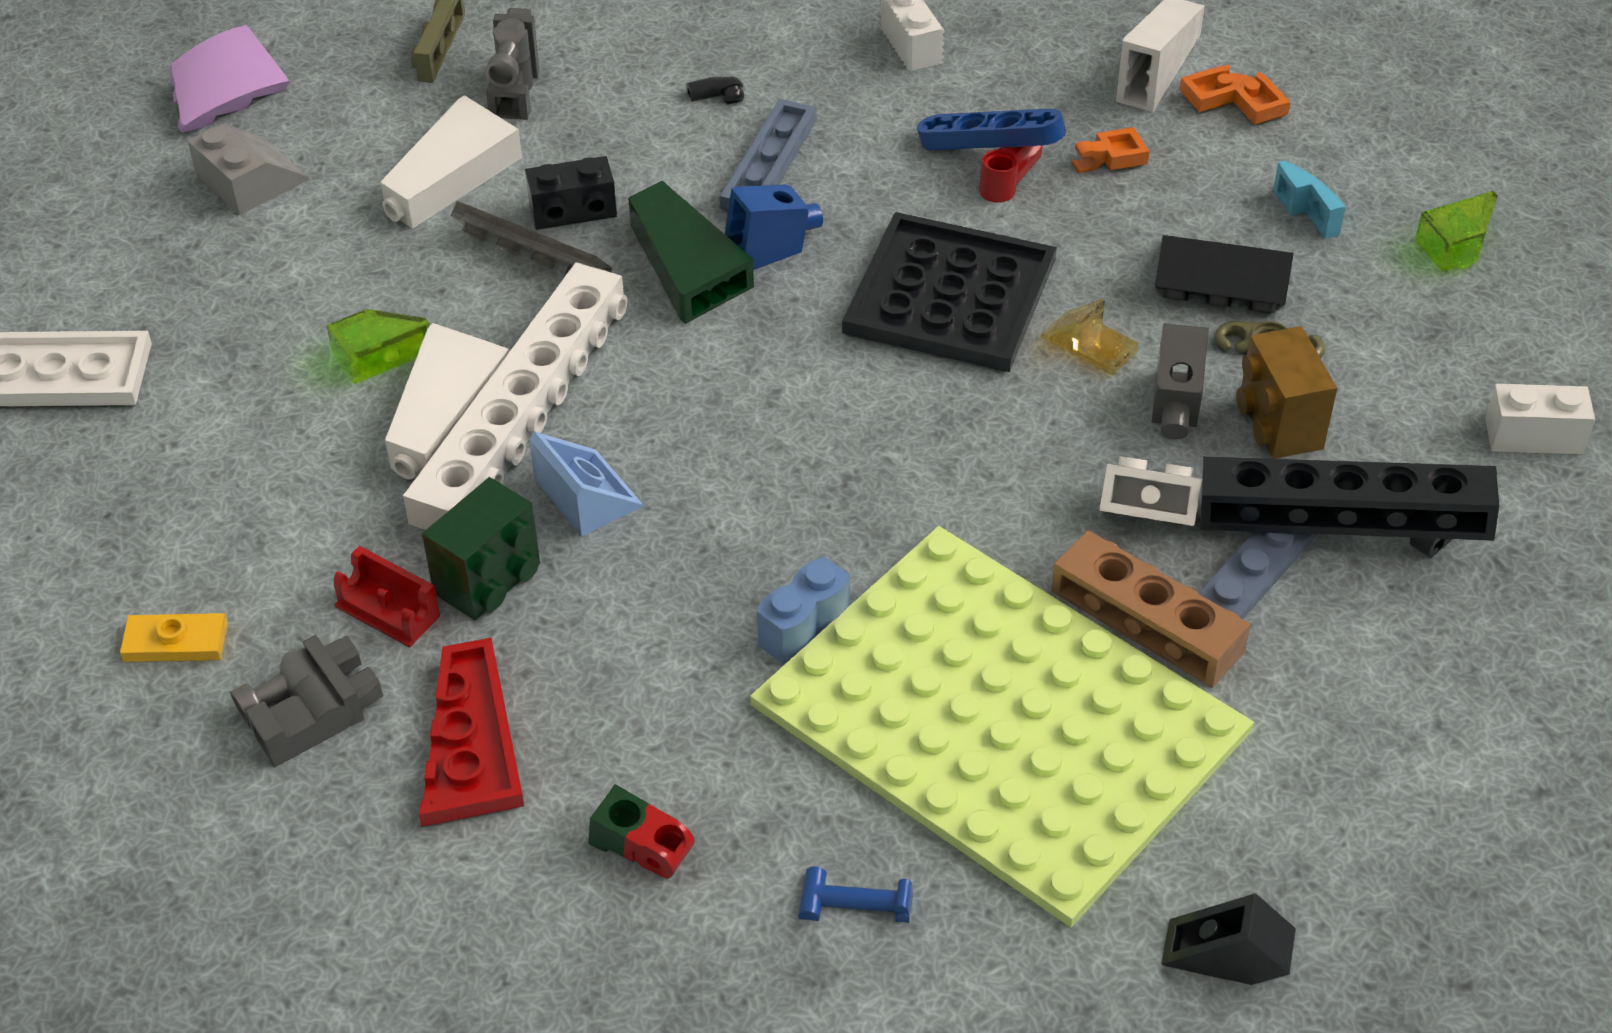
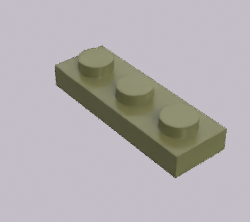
(437, 38)

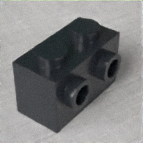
(571, 189)

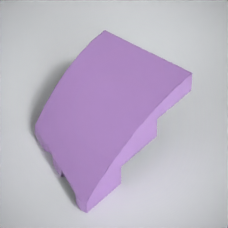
(222, 77)

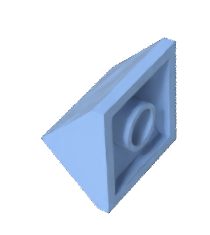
(580, 483)

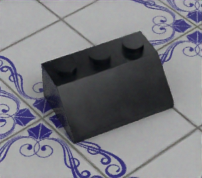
(1223, 273)

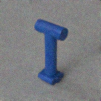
(818, 894)

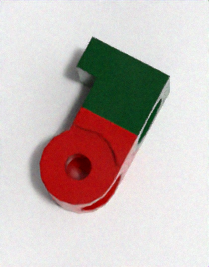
(639, 832)

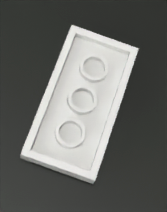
(72, 367)

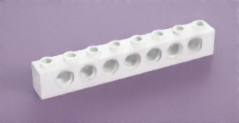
(519, 393)

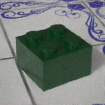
(482, 548)

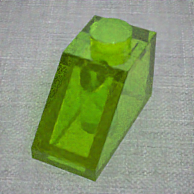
(1456, 231)
(375, 342)

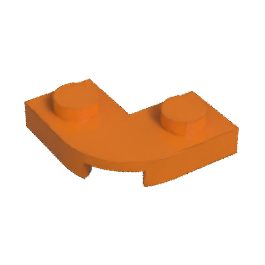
(1253, 96)

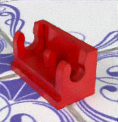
(386, 597)

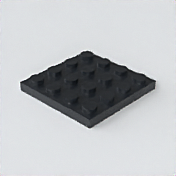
(950, 291)

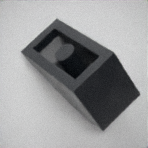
(1232, 941)

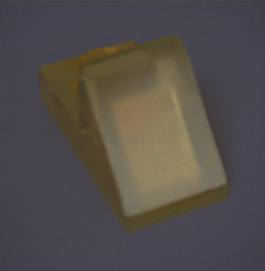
(1085, 336)

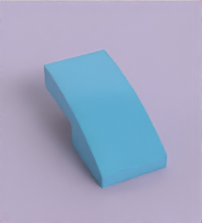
(1306, 194)

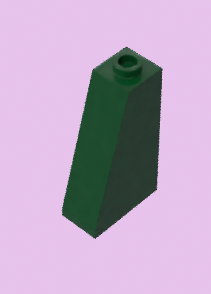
(688, 253)

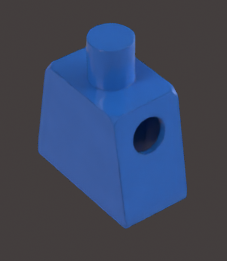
(770, 222)

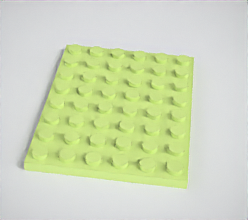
(1004, 722)

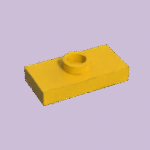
(174, 637)

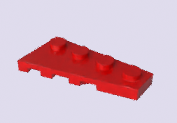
(471, 742)

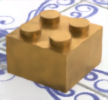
(1286, 392)

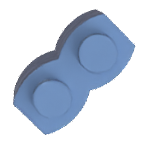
(802, 609)

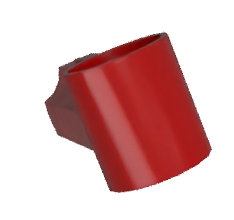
(1004, 170)

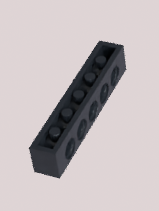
(1350, 498)

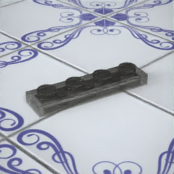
(515, 237)

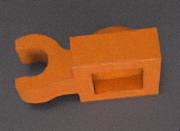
(1115, 148)

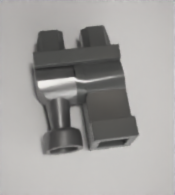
(513, 65)
(319, 700)

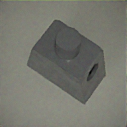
(1179, 393)

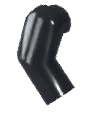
(715, 86)

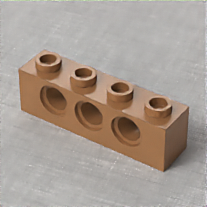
(1150, 608)

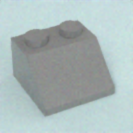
(242, 167)

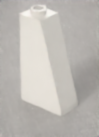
(1157, 51)
(449, 162)
(437, 394)

